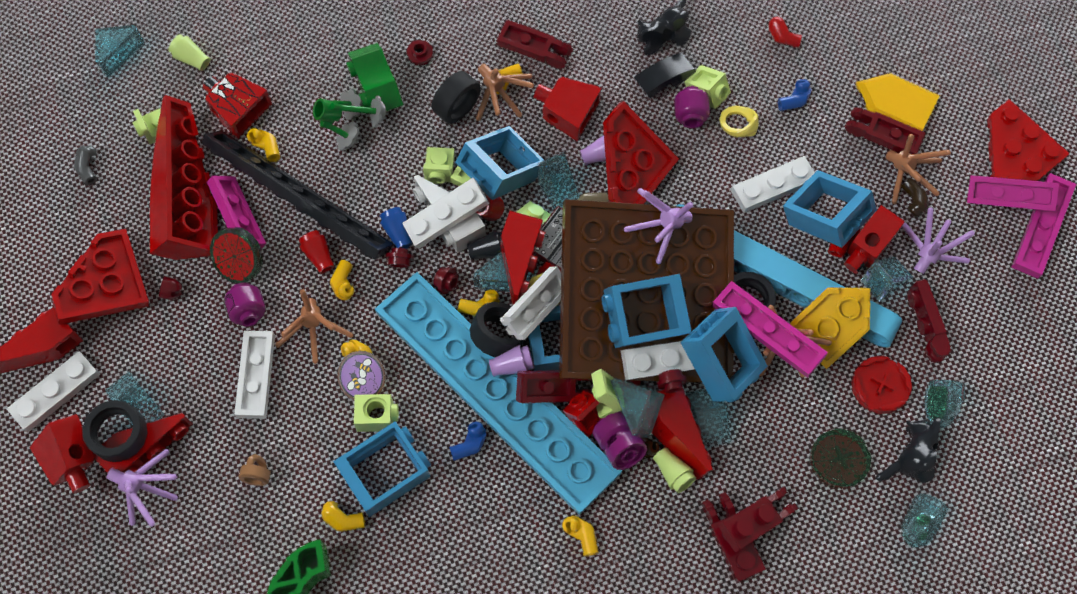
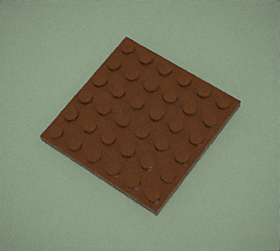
(603, 255)

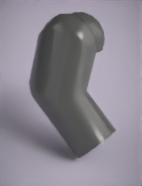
(81, 164)

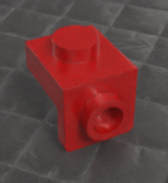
(583, 412)

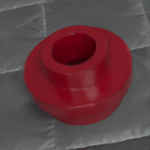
(419, 58)
(399, 258)
(446, 279)
(671, 380)

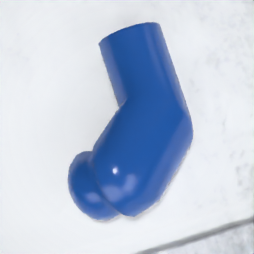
(798, 98)
(472, 443)

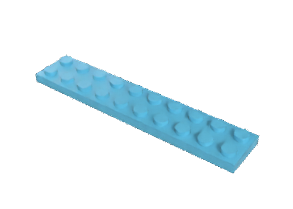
(533, 430)

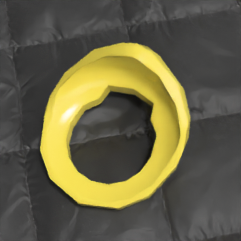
(748, 113)

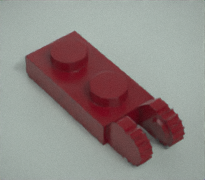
(533, 44)
(883, 130)
(929, 321)
(546, 387)
(755, 520)
(742, 563)

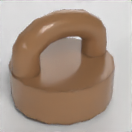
(254, 474)

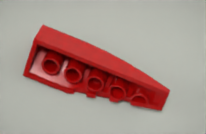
(180, 199)

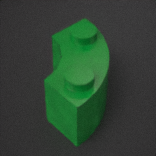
(374, 76)
(302, 570)

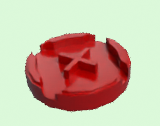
(881, 385)

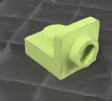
(712, 82)
(147, 124)
(439, 165)
(604, 394)

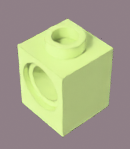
(366, 403)

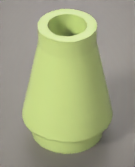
(188, 52)
(675, 471)

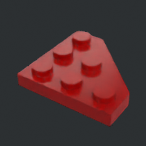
(1020, 145)
(633, 156)
(101, 281)

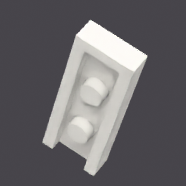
(534, 304)

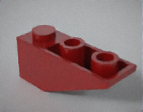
(518, 246)
(38, 343)
(680, 433)
(159, 437)

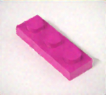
(1013, 193)
(234, 205)

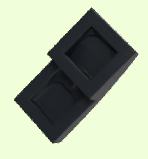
(669, 70)

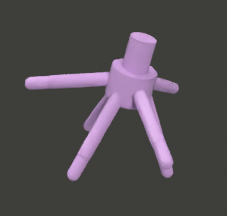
(670, 219)
(931, 252)
(132, 482)

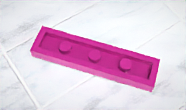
(1042, 231)
(772, 330)

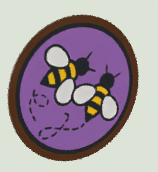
(361, 374)

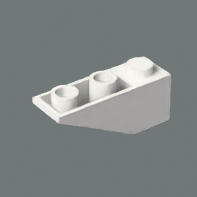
(462, 233)

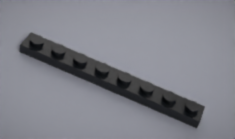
(302, 197)

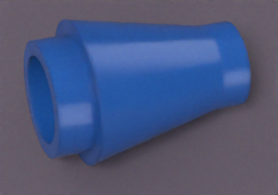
(392, 224)

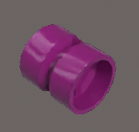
(617, 441)

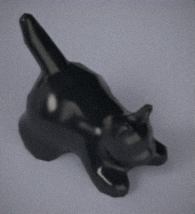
(666, 27)
(918, 457)

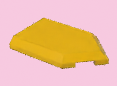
(898, 99)
(837, 316)

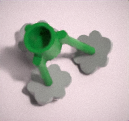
(350, 103)

